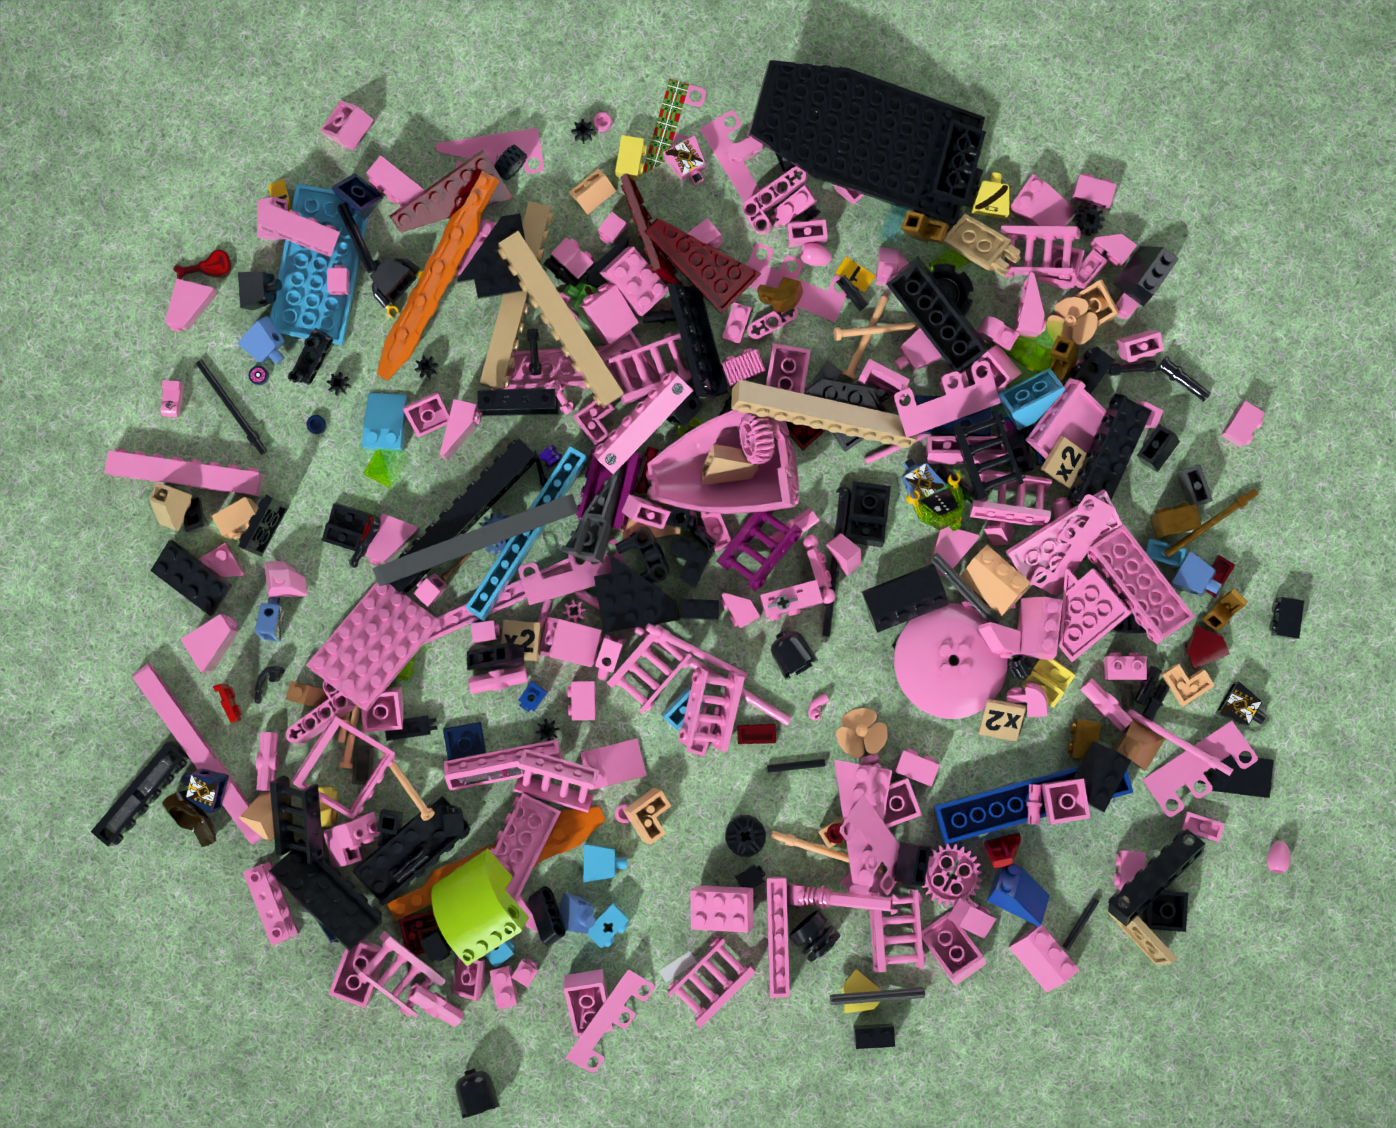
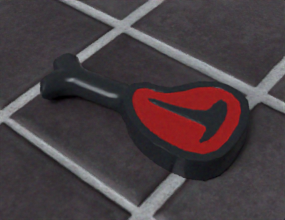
(370, 531)

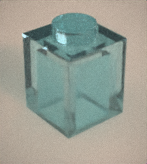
(891, 227)

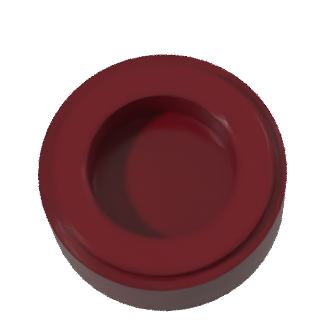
(834, 834)

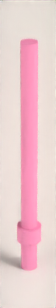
(664, 635)
(1214, 762)

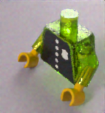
(941, 508)

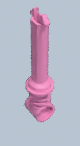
(824, 897)

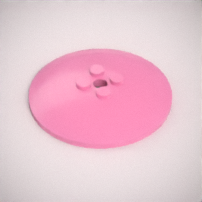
(924, 666)

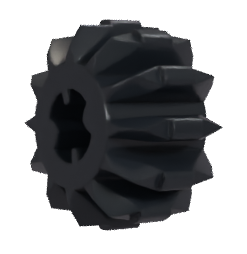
(1093, 225)

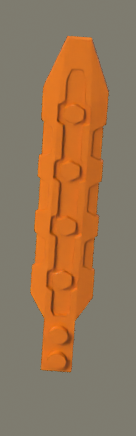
(437, 275)
(568, 832)

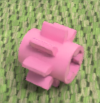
(573, 605)

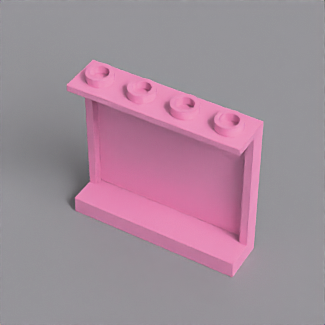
(1073, 416)

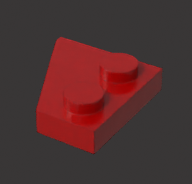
(227, 695)
(1002, 849)

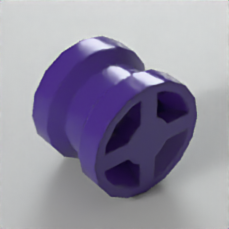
(550, 456)

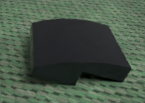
(345, 526)

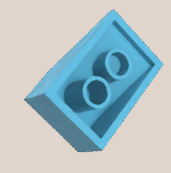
(1031, 398)
(384, 422)

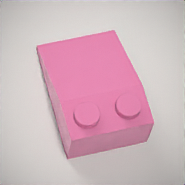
(1041, 205)
(1030, 313)
(461, 423)
(615, 763)
(952, 949)
(585, 996)

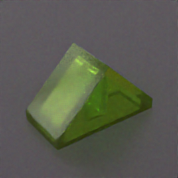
(378, 470)

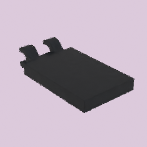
(1250, 781)

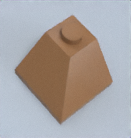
(1139, 744)

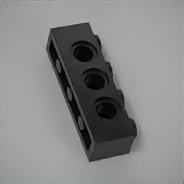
(1101, 362)

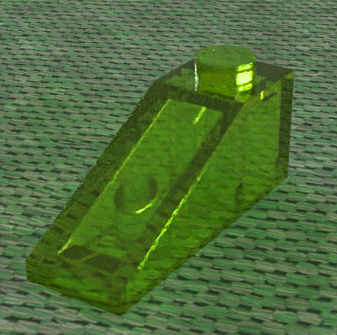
(1030, 354)

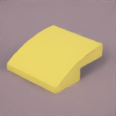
(1052, 678)

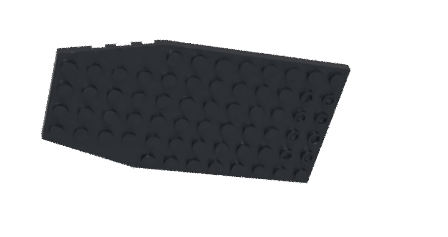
(870, 136)

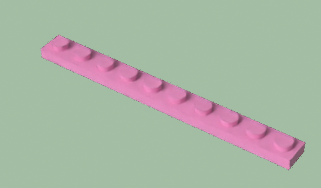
(512, 594)

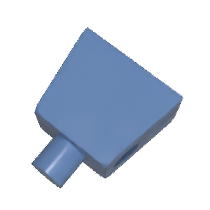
(263, 341)
(1196, 577)
(576, 913)

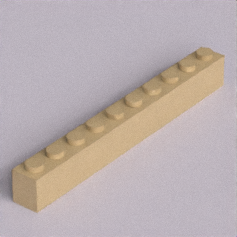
(514, 306)
(560, 319)
(819, 413)

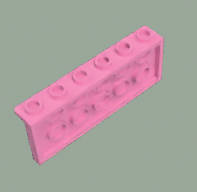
(1047, 549)
(1140, 584)
(523, 839)

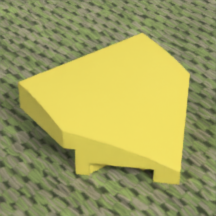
(859, 983)

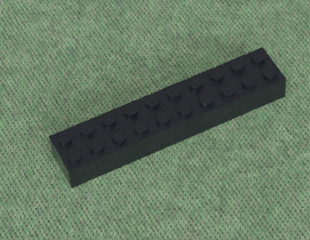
(472, 505)

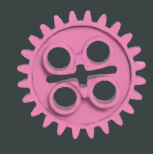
(967, 882)

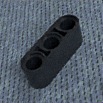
(546, 916)

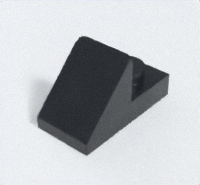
(194, 516)

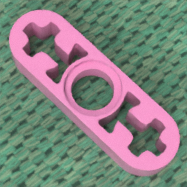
(787, 319)

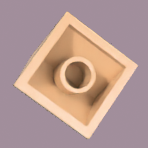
(1099, 302)
(259, 816)

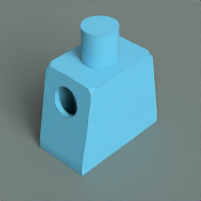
(601, 862)

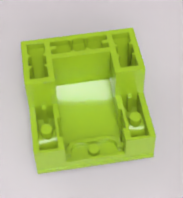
(476, 908)

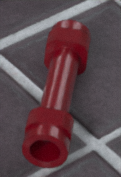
(642, 486)

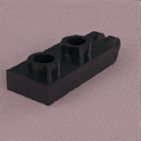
(412, 728)

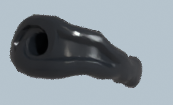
(273, 673)

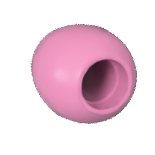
(815, 254)
(1278, 857)

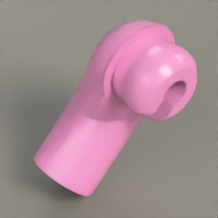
(815, 706)

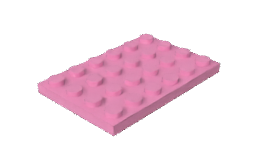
(373, 644)

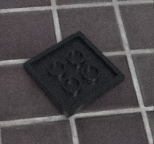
(263, 525)

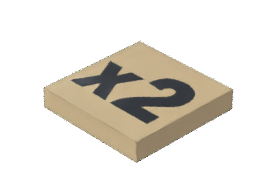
(1064, 461)
(523, 634)
(1001, 720)

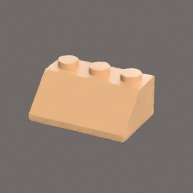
(995, 580)

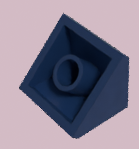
(357, 195)

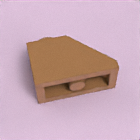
(306, 694)

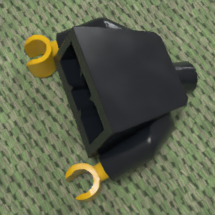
(392, 280)

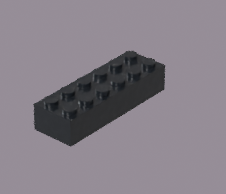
(937, 314)

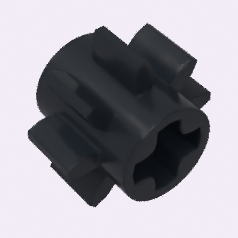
(579, 126)
(424, 361)
(334, 379)
(1020, 667)
(544, 735)

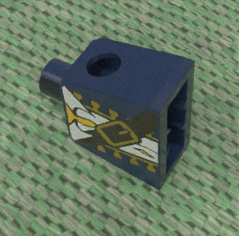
(205, 789)

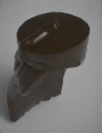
(190, 817)

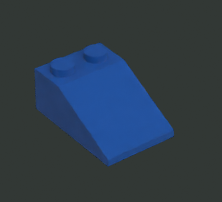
(1019, 894)

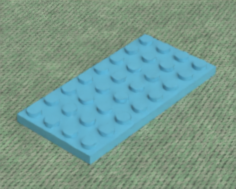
(303, 272)

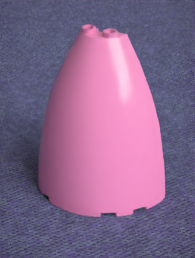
(678, 479)

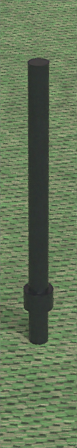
(252, 436)

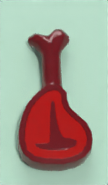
(216, 266)

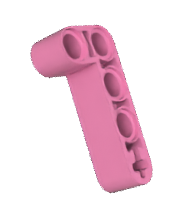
(777, 197)
(319, 714)

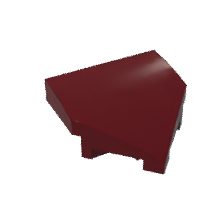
(1205, 647)

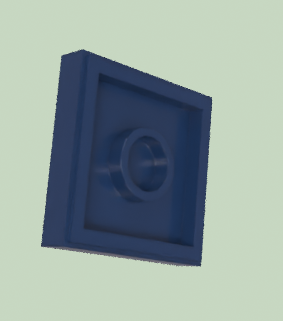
(464, 741)

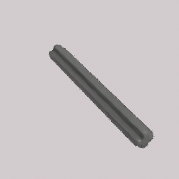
(964, 589)
(876, 996)

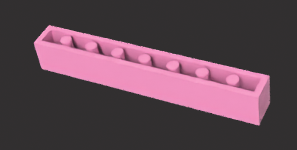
(184, 473)

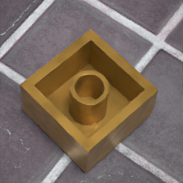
(1176, 521)

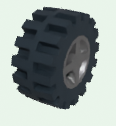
(510, 162)

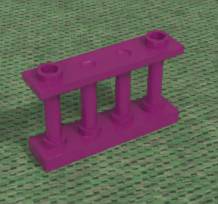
(741, 544)

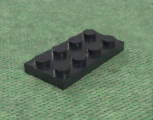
(191, 578)

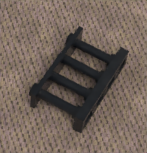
(517, 402)
(968, 451)
(283, 821)

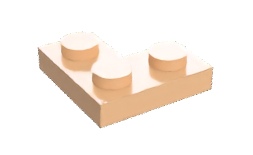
(1186, 688)

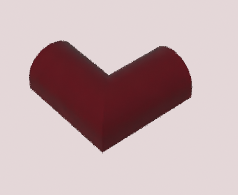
(803, 434)
(413, 929)

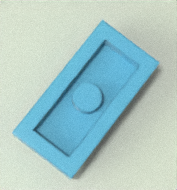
(1156, 549)

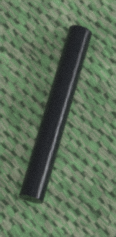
(796, 765)
(1080, 924)

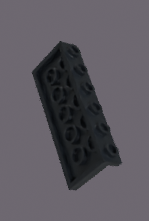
(698, 341)
(1110, 448)
(417, 834)
(328, 897)

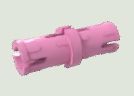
(1034, 804)

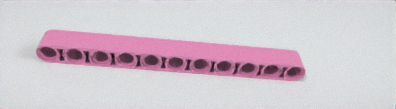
(192, 742)

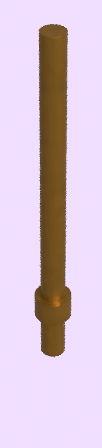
(1239, 502)

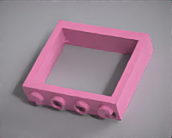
(376, 776)

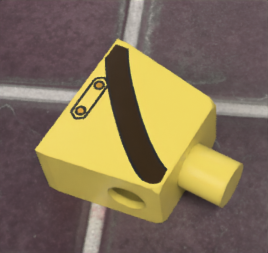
(992, 198)

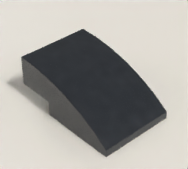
(868, 513)

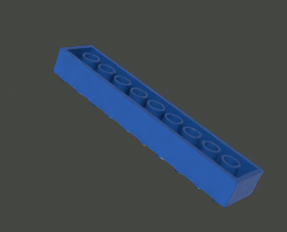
(999, 807)

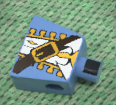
(921, 479)
(269, 626)

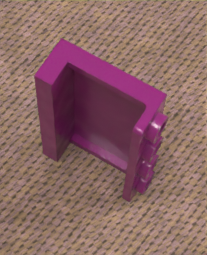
(598, 474)

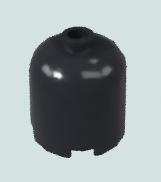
(792, 653)
(476, 1093)

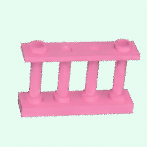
(1049, 234)
(630, 393)
(1009, 513)
(631, 665)
(728, 710)
(558, 769)
(271, 903)
(879, 941)
(403, 956)
(730, 987)

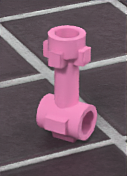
(558, 385)

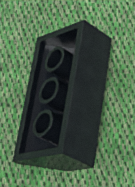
(905, 598)

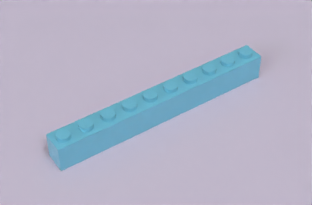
(520, 545)

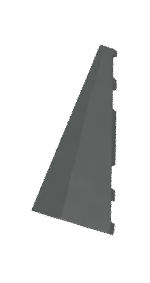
(592, 534)

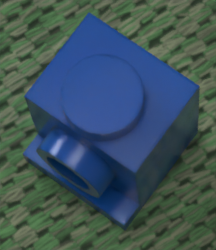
(539, 694)

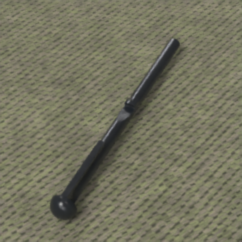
(841, 523)

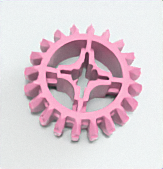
(756, 438)

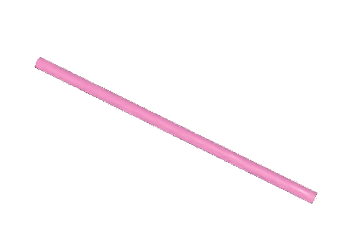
(745, 694)

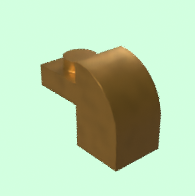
(922, 229)
(783, 297)
(1064, 357)
(1224, 609)

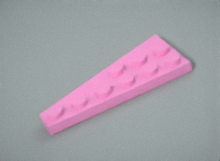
(874, 783)

